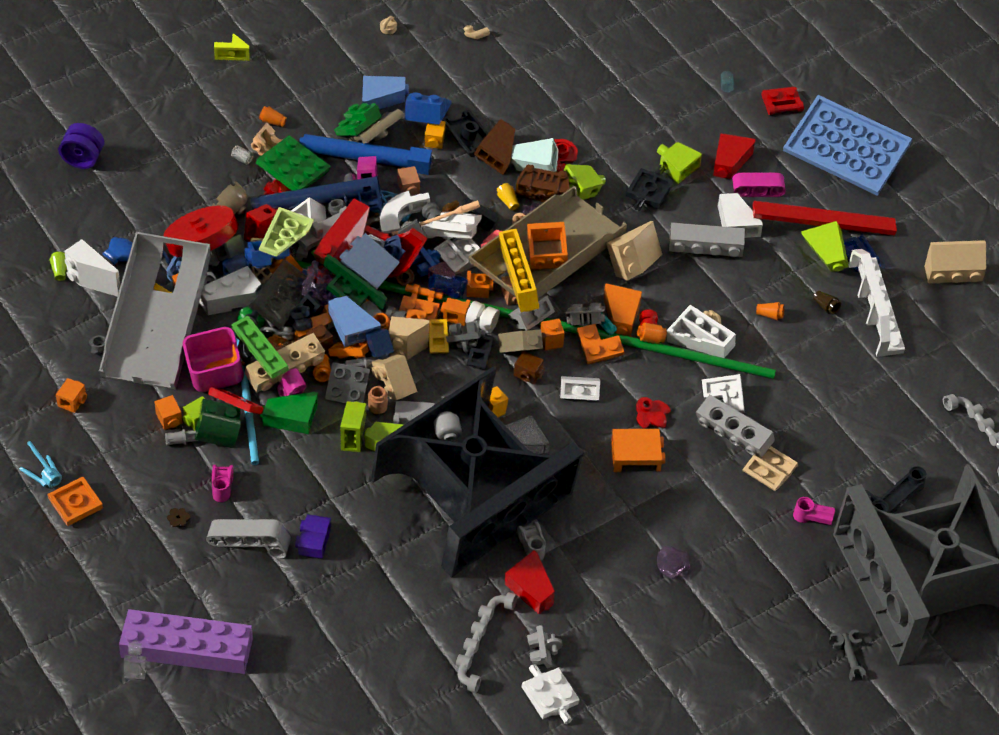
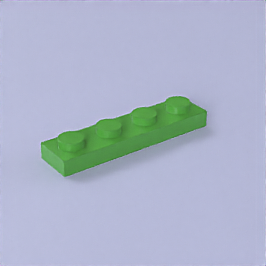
(260, 347)

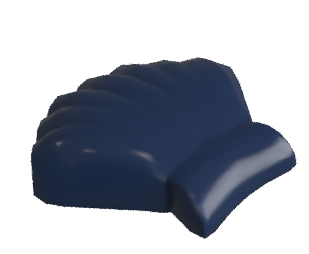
(394, 247)

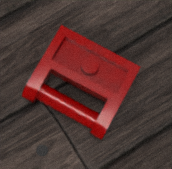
(782, 100)

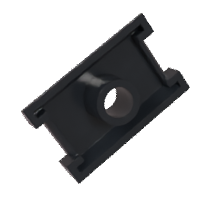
(467, 131)

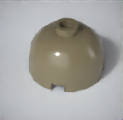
(233, 197)

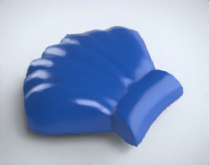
(118, 250)

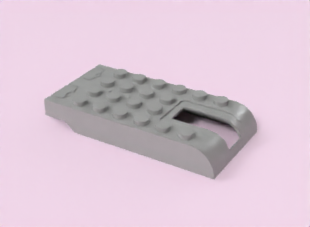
(150, 324)

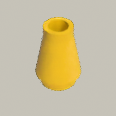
(507, 195)

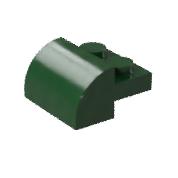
(218, 423)

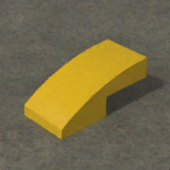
(437, 336)

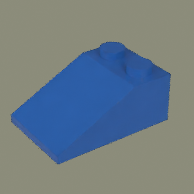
(426, 108)

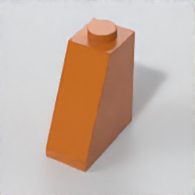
(622, 307)

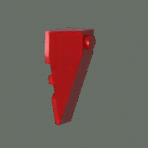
(343, 232)

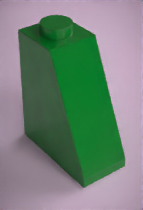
(291, 412)

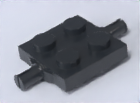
(649, 188)

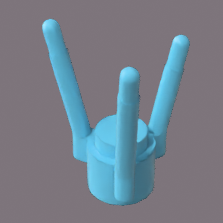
(50, 474)

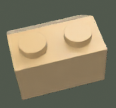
(408, 335)

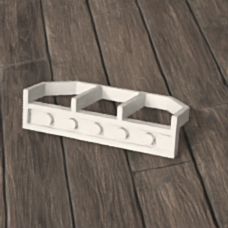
(881, 311)

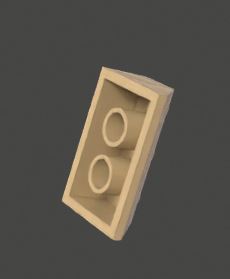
(956, 261)

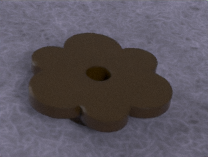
(178, 517)

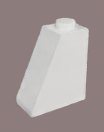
(738, 214)

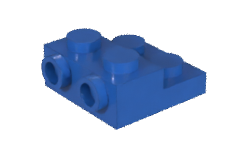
(258, 258)

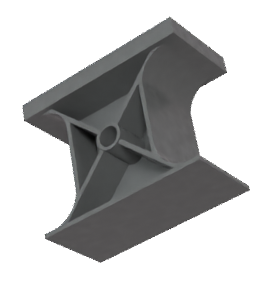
(921, 559)

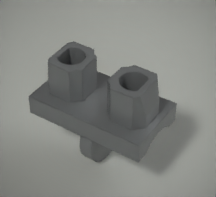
(473, 332)

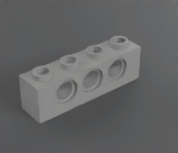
(714, 408)

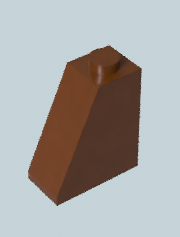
(497, 147)

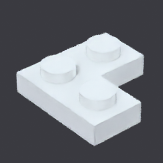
(727, 388)

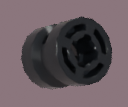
(301, 318)

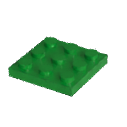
(293, 164)

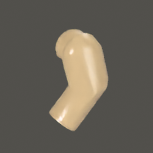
(469, 32)

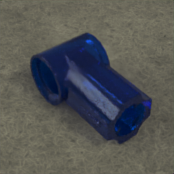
(452, 286)

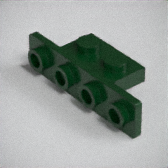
(350, 285)

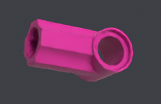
(808, 510)

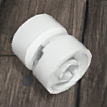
(486, 317)

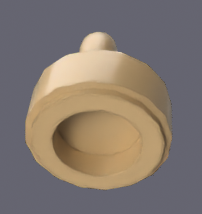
(388, 25)

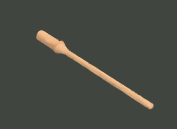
(460, 210)

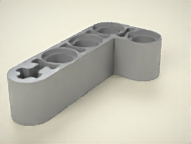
(250, 533)

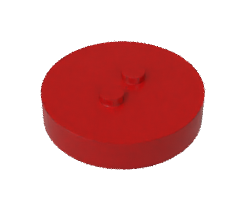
(206, 225)

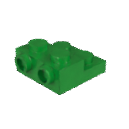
(358, 119)

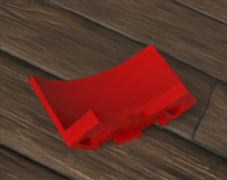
(412, 243)

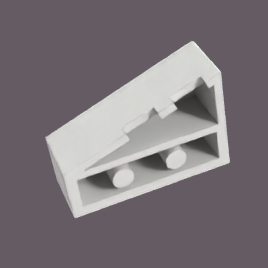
(229, 292)
(701, 333)

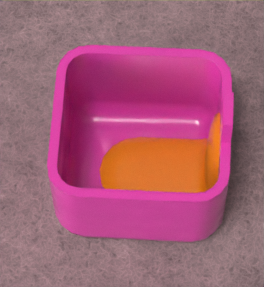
(213, 359)

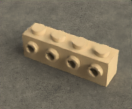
(297, 355)

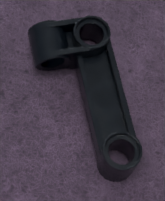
(901, 491)

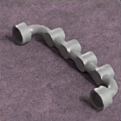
(974, 411)
(479, 630)

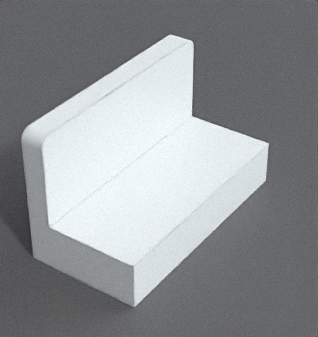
(580, 388)

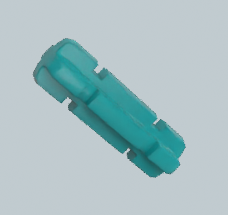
(608, 326)

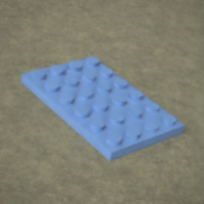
(847, 145)

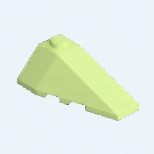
(284, 231)

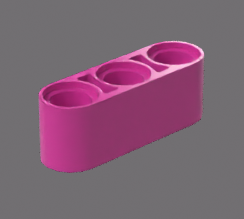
(759, 184)

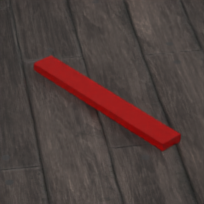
(820, 217)

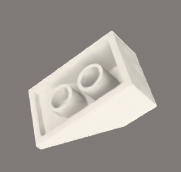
(91, 269)

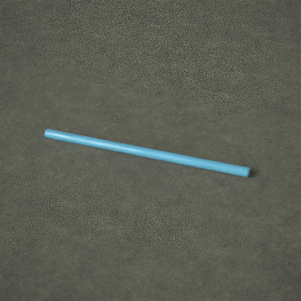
(249, 419)

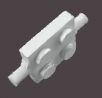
(550, 693)

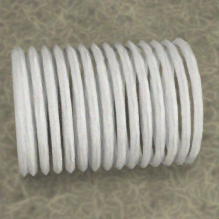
(240, 158)

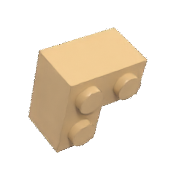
(396, 376)

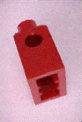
(258, 222)

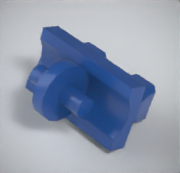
(426, 259)

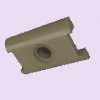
(378, 129)

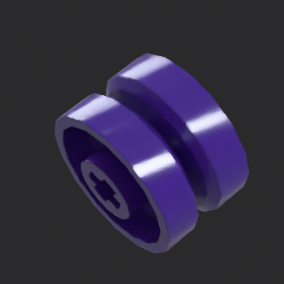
(81, 145)

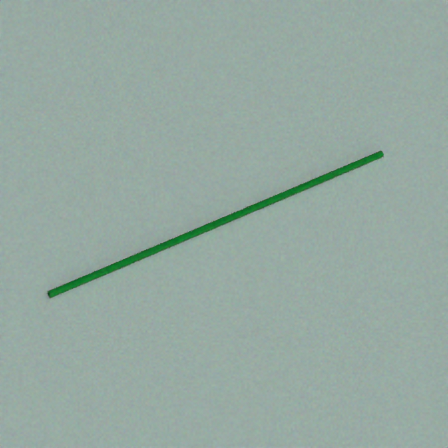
(625, 340)

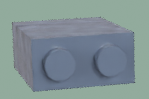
(369, 260)

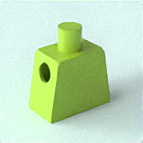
(679, 160)
(585, 179)

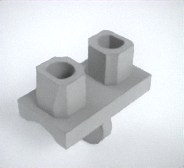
(546, 646)

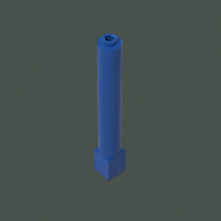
(417, 157)

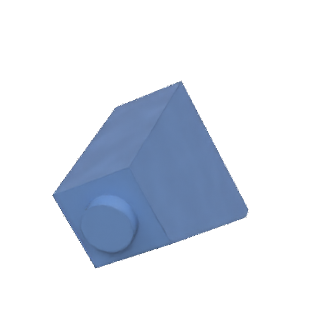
(384, 90)
(351, 321)

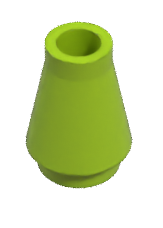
(58, 265)

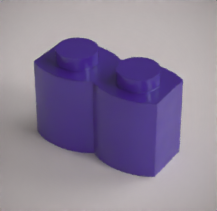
(314, 536)

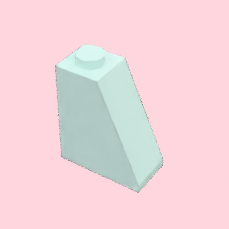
(540, 153)

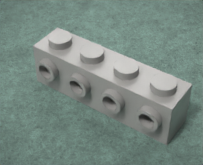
(706, 239)

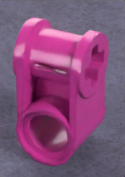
(291, 383)
(221, 482)

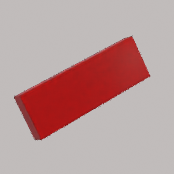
(236, 400)

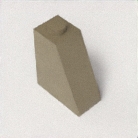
(520, 341)

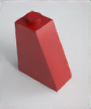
(732, 154)
(531, 583)

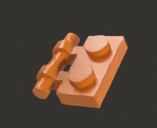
(414, 303)

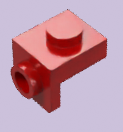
(275, 187)

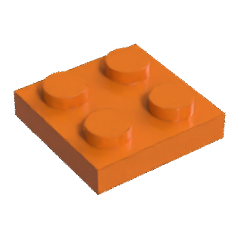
(75, 501)

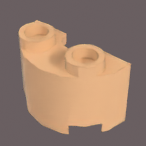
(265, 140)

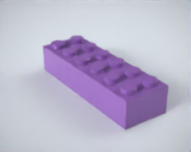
(188, 641)

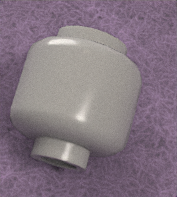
(447, 426)

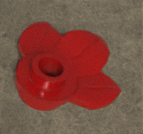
(653, 414)

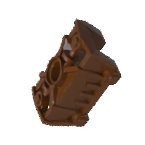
(541, 183)

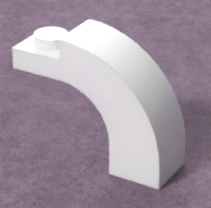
(398, 208)

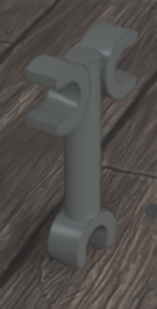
(848, 641)

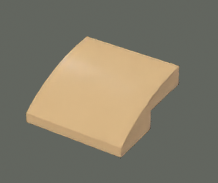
(771, 469)

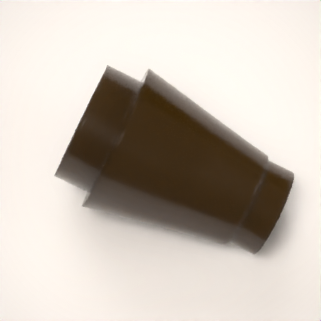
(828, 302)

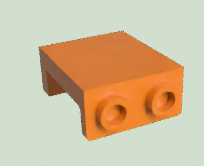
(637, 448)

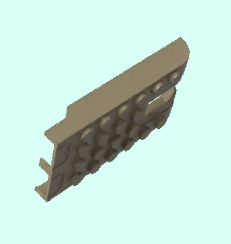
(585, 232)

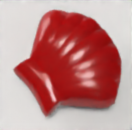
(567, 151)

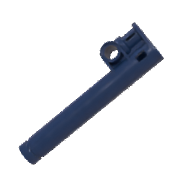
(326, 193)

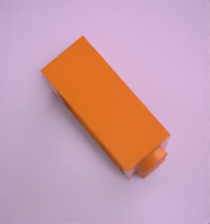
(554, 231)

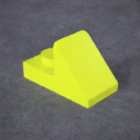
(232, 51)

